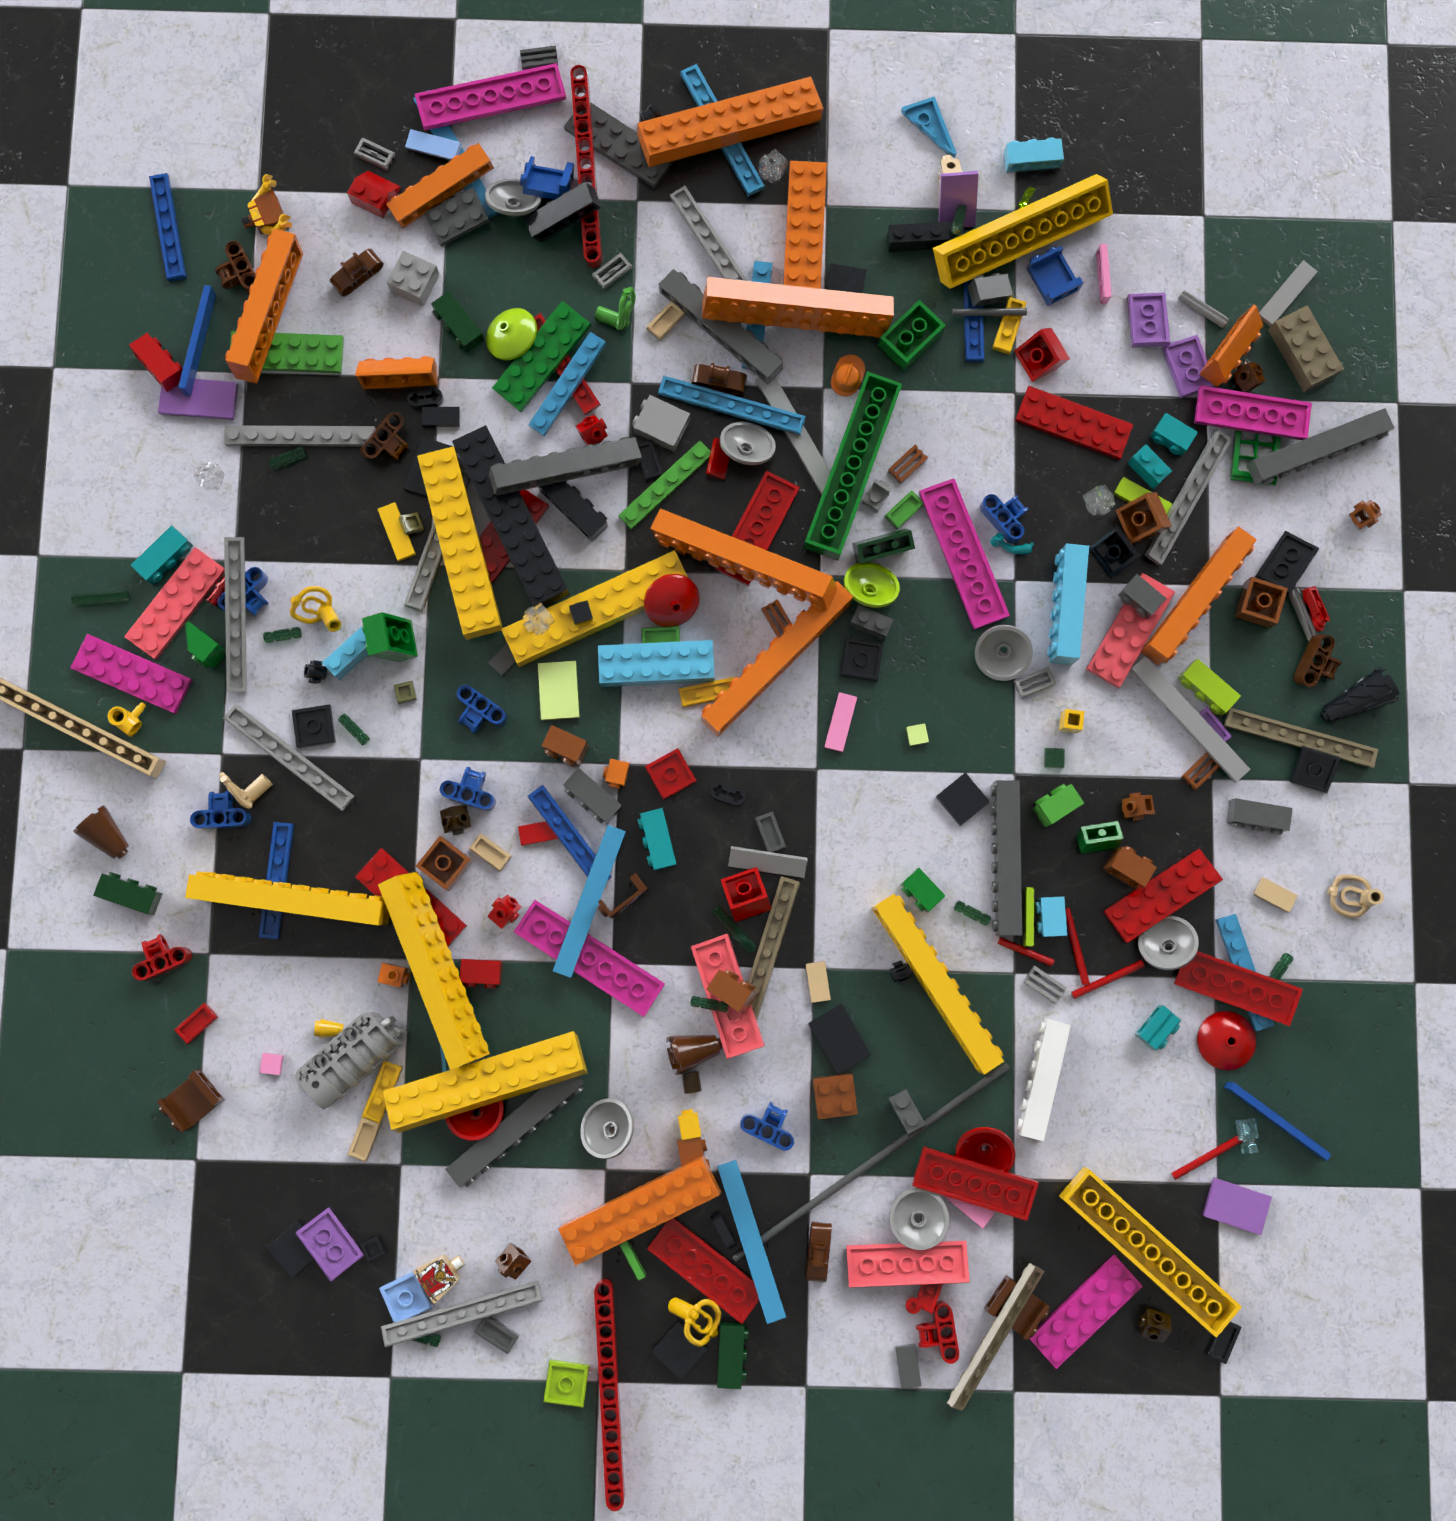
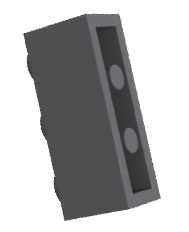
(592, 796)
(1259, 816)

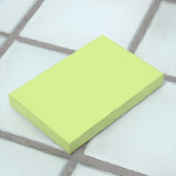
(558, 690)

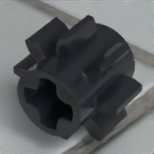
(315, 672)
(900, 972)

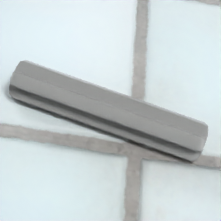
(1204, 309)
(1302, 613)

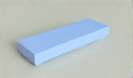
(432, 145)

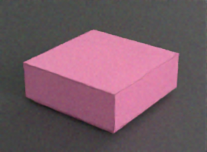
(271, 1063)

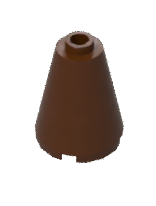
(103, 833)
(691, 1051)

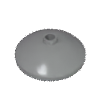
(508, 198)
(747, 443)
(1001, 664)
(1172, 933)
(598, 1127)
(933, 1216)

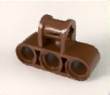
(233, 268)
(356, 271)
(719, 378)
(391, 442)
(1324, 663)
(818, 1251)

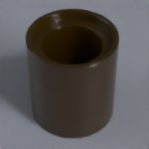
(691, 1082)

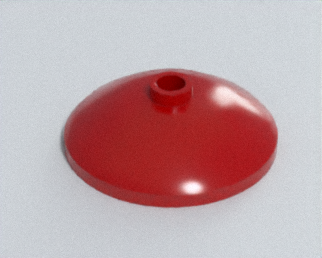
(666, 593)
(1214, 1036)
(473, 1127)
(998, 1154)

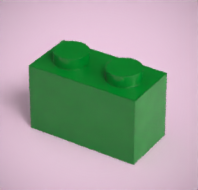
(1099, 837)
(922, 890)

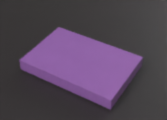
(955, 190)
(1148, 320)
(1185, 363)
(1237, 1206)
(329, 1244)

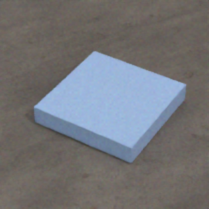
(405, 1297)

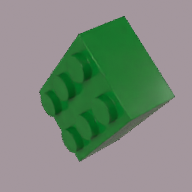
(911, 335)
(389, 637)

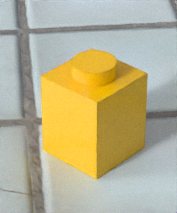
(1071, 721)
(689, 1124)

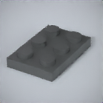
(457, 217)

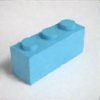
(1033, 155)
(347, 655)

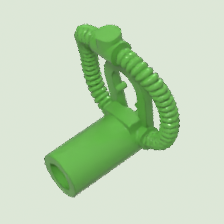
(616, 319)

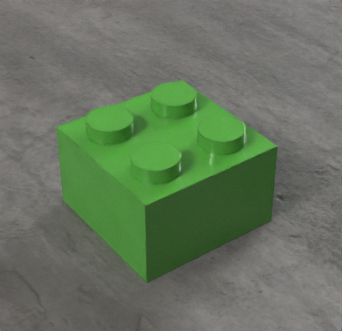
(1054, 807)

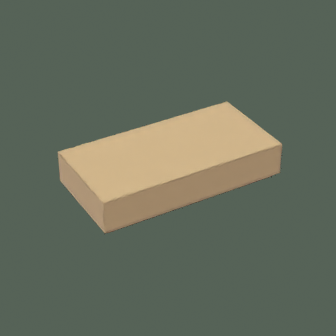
(665, 321)
(490, 852)
(1275, 895)
(818, 981)
(364, 1139)

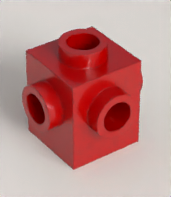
(592, 430)
(504, 911)

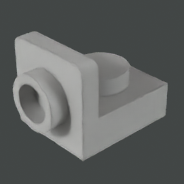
(877, 495)

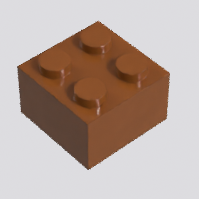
(1143, 518)
(1261, 602)
(565, 746)
(444, 863)
(1130, 867)
(732, 991)
(834, 1096)

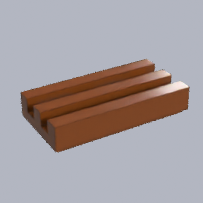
(919, 453)
(771, 606)
(1190, 781)

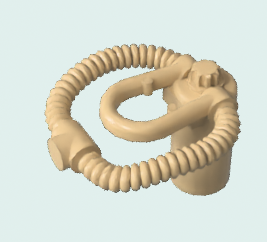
(251, 793)
(1368, 897)

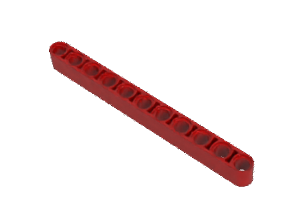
(586, 157)
(608, 1403)

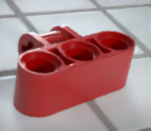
(154, 952)
(933, 1333)

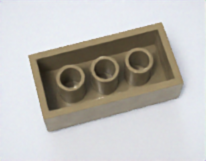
(1305, 349)

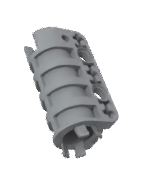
(352, 1062)

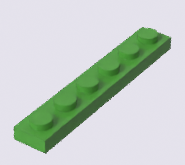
(665, 485)

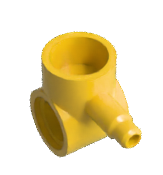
(130, 723)

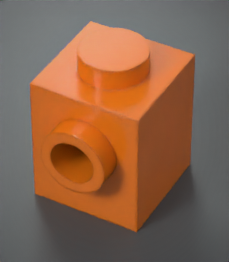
(616, 773)
(393, 975)

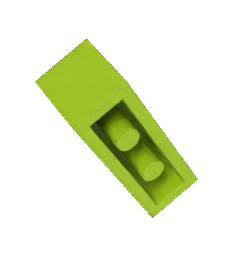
(1208, 687)

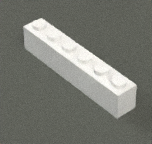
(1043, 1079)

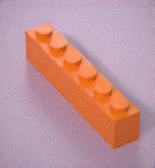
(440, 185)

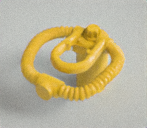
(324, 612)
(691, 1313)

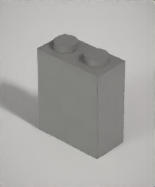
(661, 423)

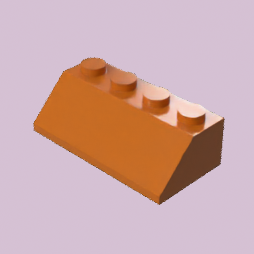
(1233, 347)
(397, 373)

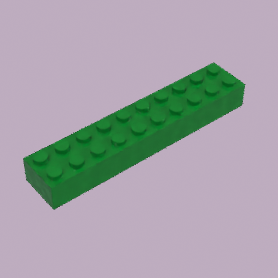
(852, 466)

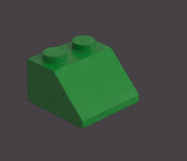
(203, 647)

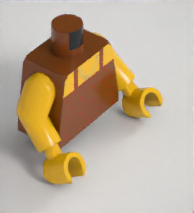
(266, 210)

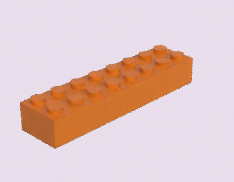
(805, 224)
(264, 306)
(1199, 596)
(639, 1210)

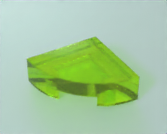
(1026, 197)

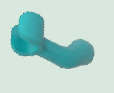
(997, 540)

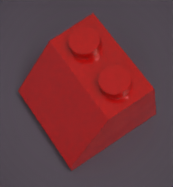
(372, 193)
(1041, 354)
(746, 894)

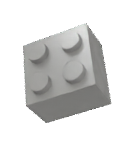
(413, 278)

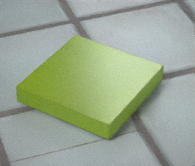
(566, 1383)

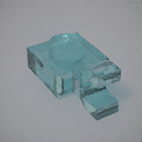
(1247, 1131)

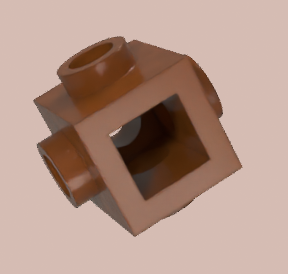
(1360, 517)
(1138, 806)

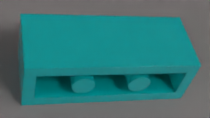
(162, 555)
(657, 839)

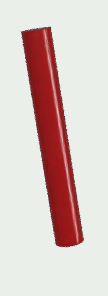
(1025, 951)

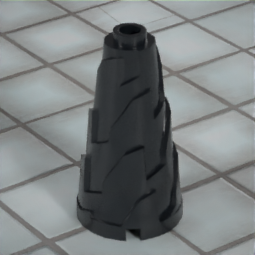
(1365, 695)

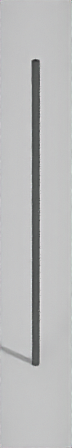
(876, 1158)

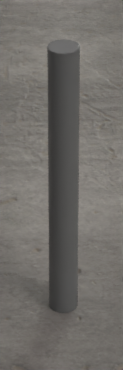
(990, 312)

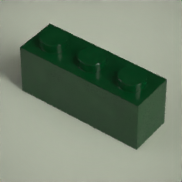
(457, 322)
(883, 545)
(128, 893)
(732, 1355)

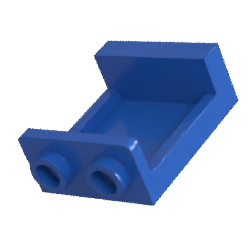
(546, 181)
(1053, 276)

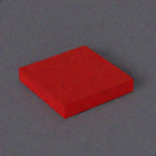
(670, 774)

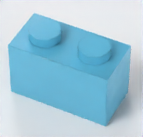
(1051, 916)

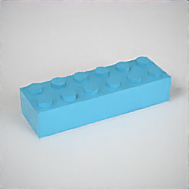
(1068, 604)
(656, 663)

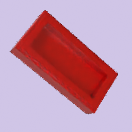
(718, 461)
(536, 833)
(196, 1023)

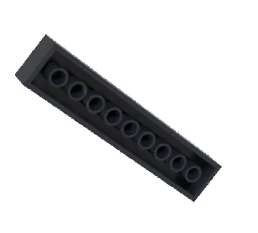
(511, 521)

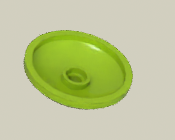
(511, 334)
(871, 584)

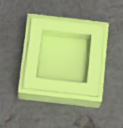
(917, 734)

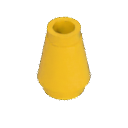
(327, 1028)

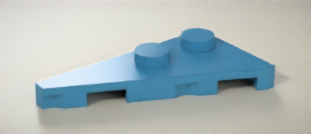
(929, 120)

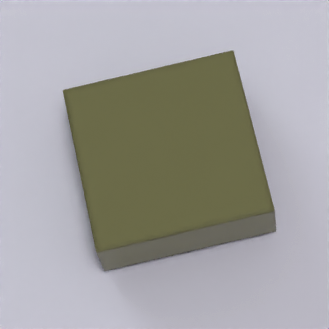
(411, 523)
(405, 692)

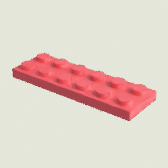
(175, 603)
(1126, 639)
(737, 1030)
(902, 1266)

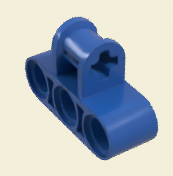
(1010, 510)
(254, 599)
(475, 715)
(469, 784)
(216, 807)
(772, 1121)

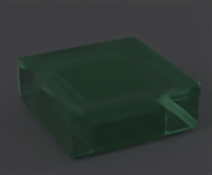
(1054, 758)

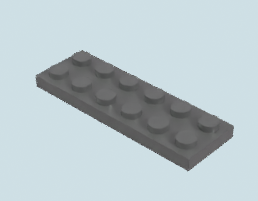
(620, 146)

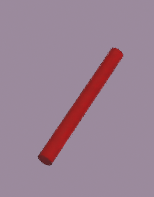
(1076, 948)
(1107, 979)
(1206, 1157)

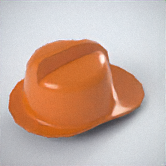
(847, 375)

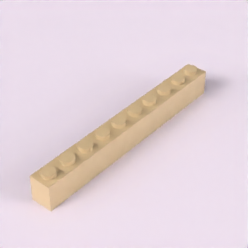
(80, 729)

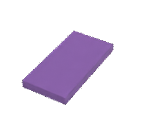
(208, 400)

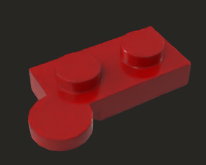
(1318, 611)
(925, 1299)

